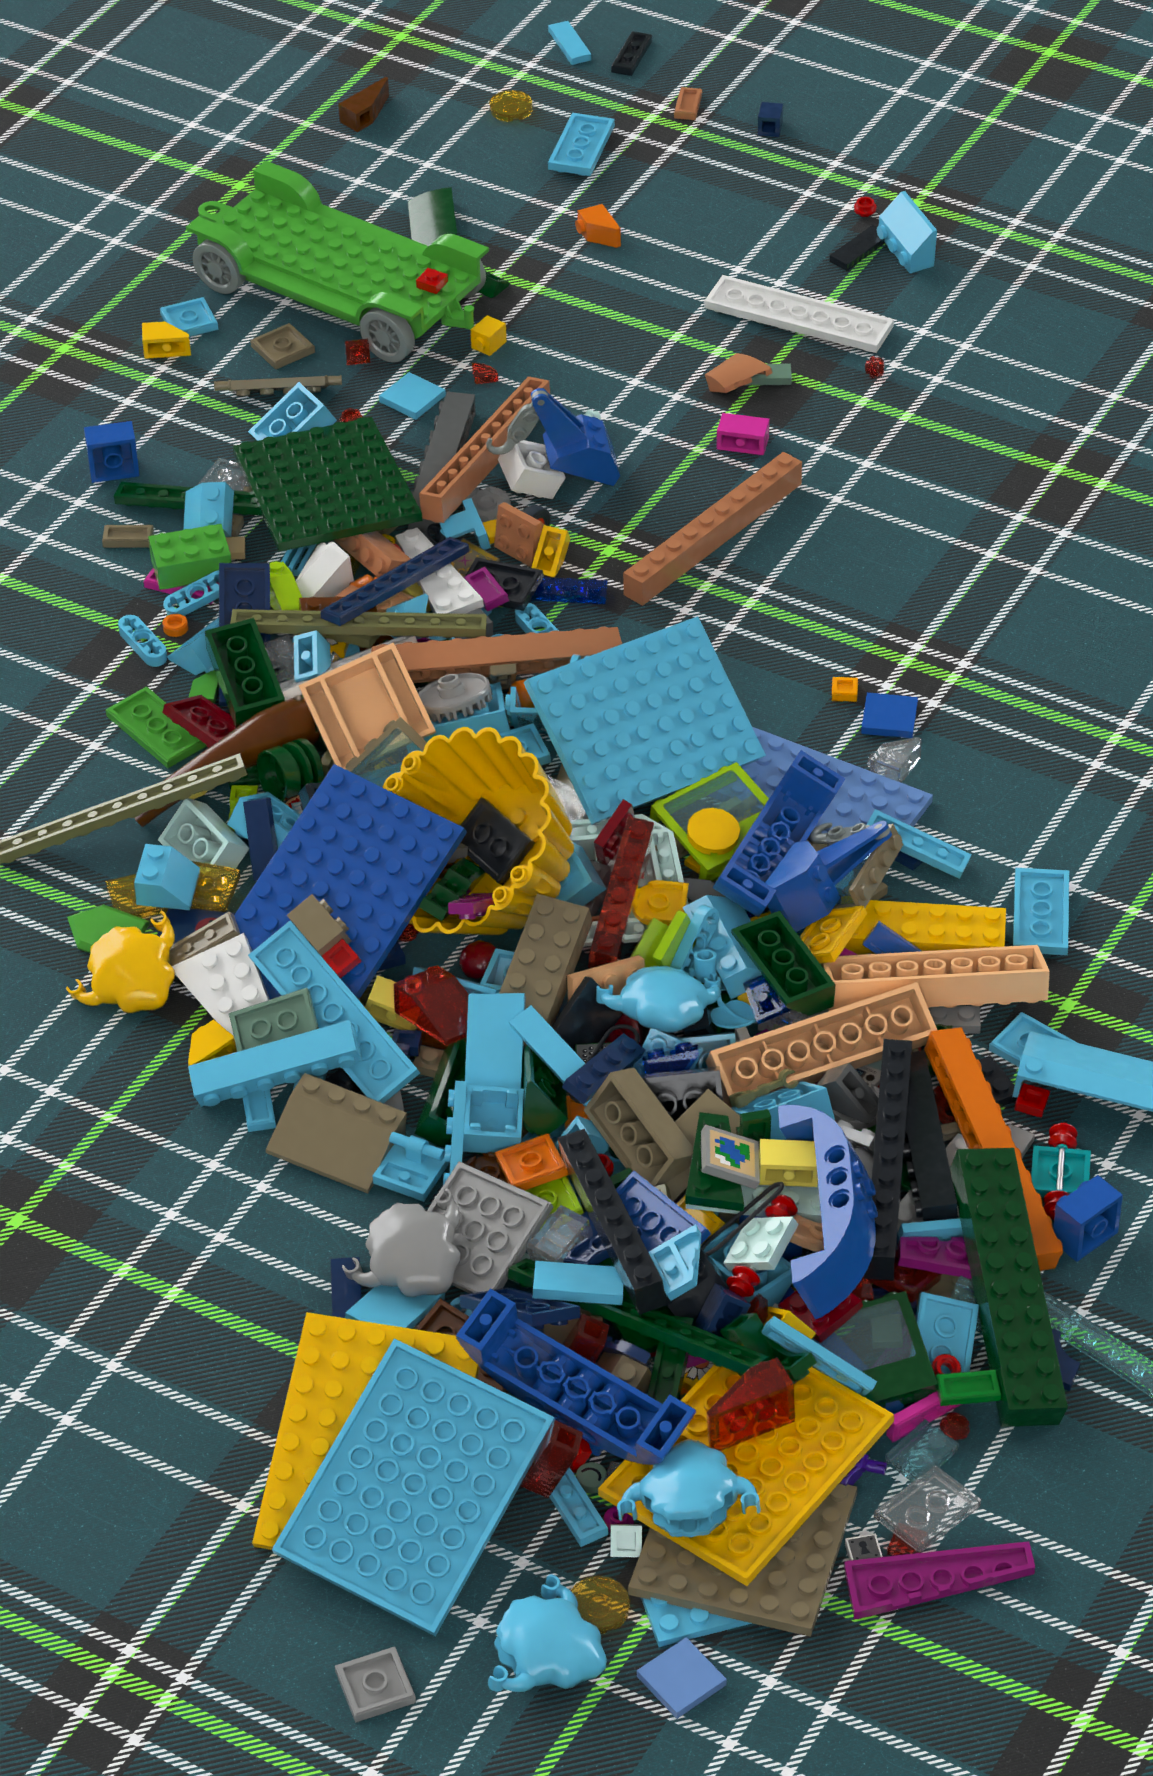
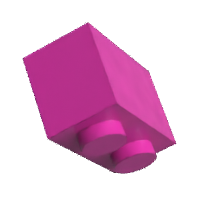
(743, 434)

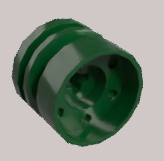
(289, 768)

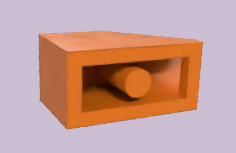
(598, 226)

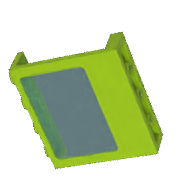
(726, 790)

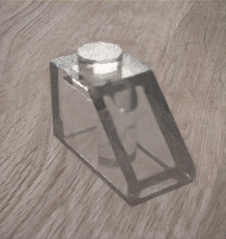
(896, 758)

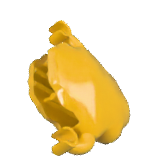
(130, 969)

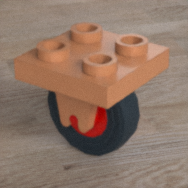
(520, 531)

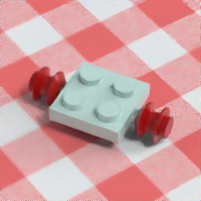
(761, 1245)

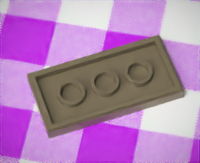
(687, 1123)

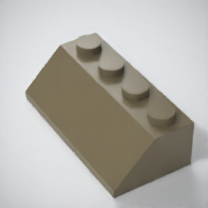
(633, 1120)

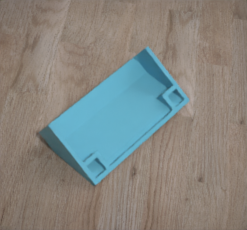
(1086, 1071)

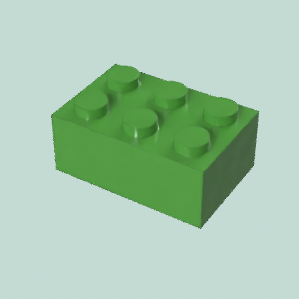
(187, 555)

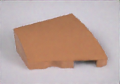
(735, 373)

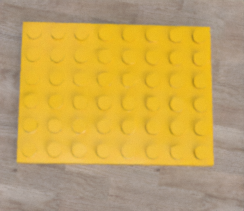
(326, 1382)
(788, 1467)

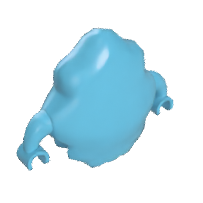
(662, 998)
(689, 1491)
(546, 1642)

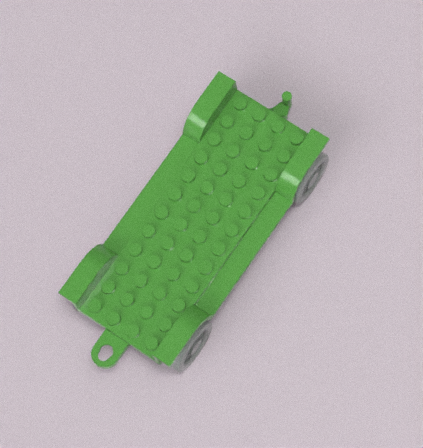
(335, 262)

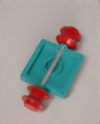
(1059, 1167)

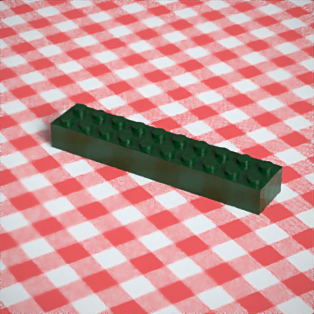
(1008, 1287)

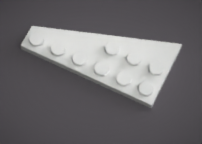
(223, 979)

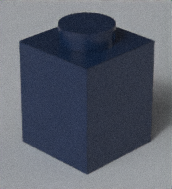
(770, 119)

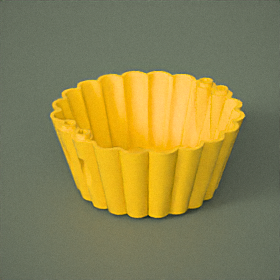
(450, 782)

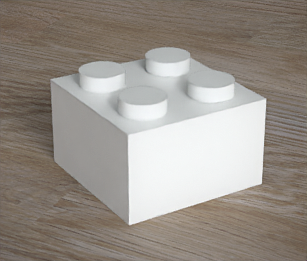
(529, 470)

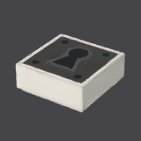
(863, 1547)

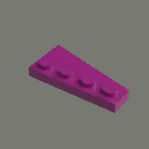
(471, 905)
(934, 1255)

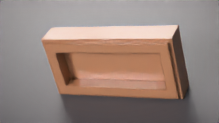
(688, 103)

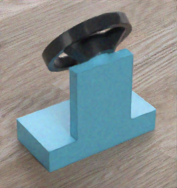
(459, 525)

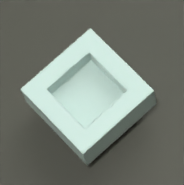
(625, 1540)

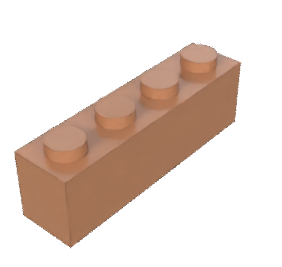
(374, 552)

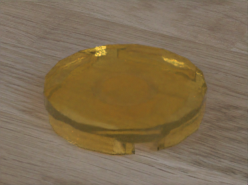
(510, 105)
(602, 1602)

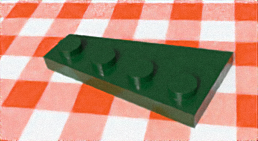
(705, 1188)

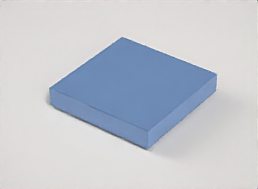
(681, 1678)

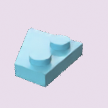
(678, 1262)

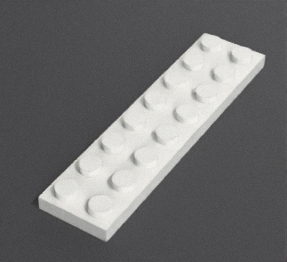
(799, 313)

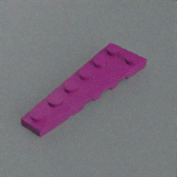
(916, 1578)

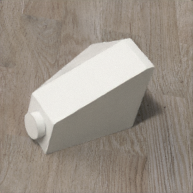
(325, 572)

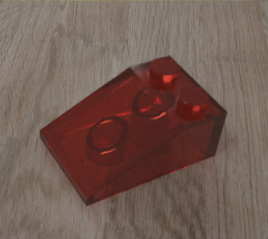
(434, 1004)
(752, 1406)

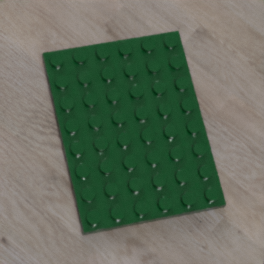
(326, 483)

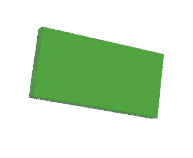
(143, 721)

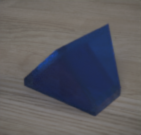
(764, 1000)

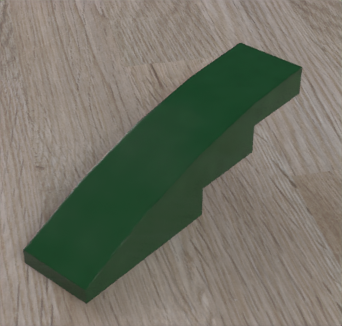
(457, 883)

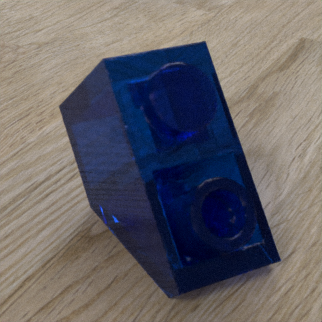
(673, 1060)

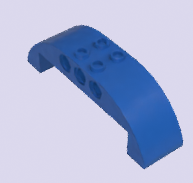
(784, 820)
(845, 1207)
(570, 1386)

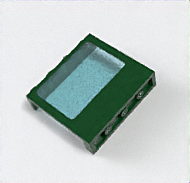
(888, 1347)

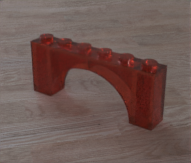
(621, 891)
(563, 1441)

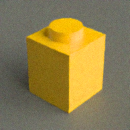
(488, 335)

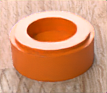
(175, 625)

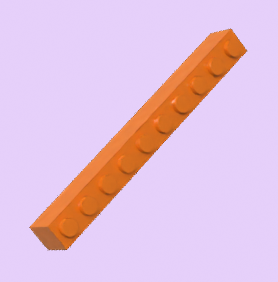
(984, 1126)

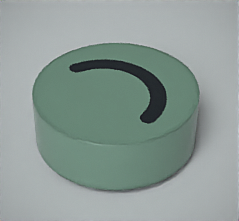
(591, 1476)

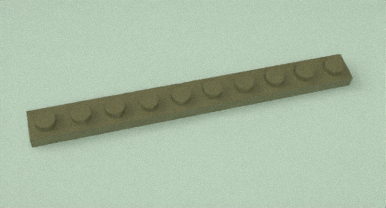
(367, 623)
(121, 808)

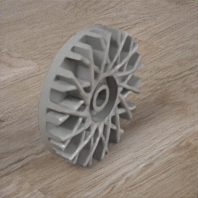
(455, 694)

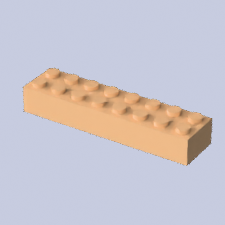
(945, 976)
(825, 1041)

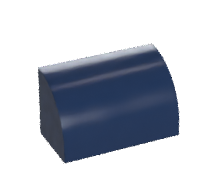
(720, 1309)

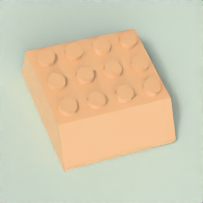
(361, 699)

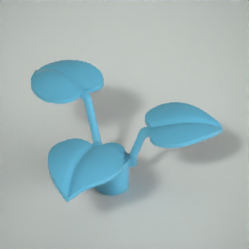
(729, 1015)

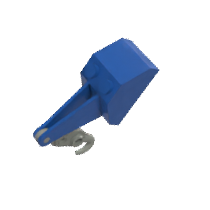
(572, 442)
(808, 877)

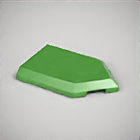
(97, 921)

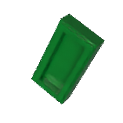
(968, 1387)

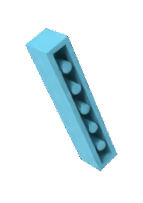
(275, 1063)

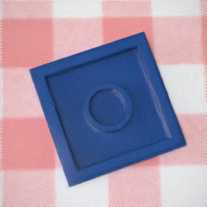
(889, 715)

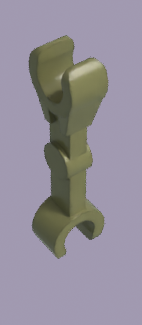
(743, 1098)

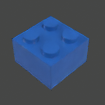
(111, 451)
(1087, 1217)

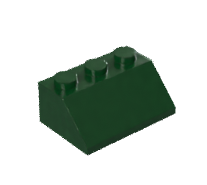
(543, 1096)

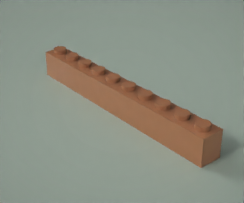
(474, 460)
(712, 528)
(529, 651)

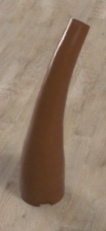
(261, 732)

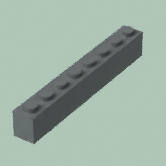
(449, 436)

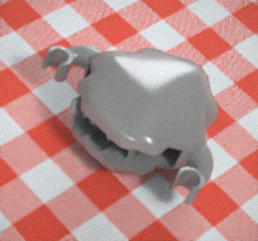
(412, 1249)

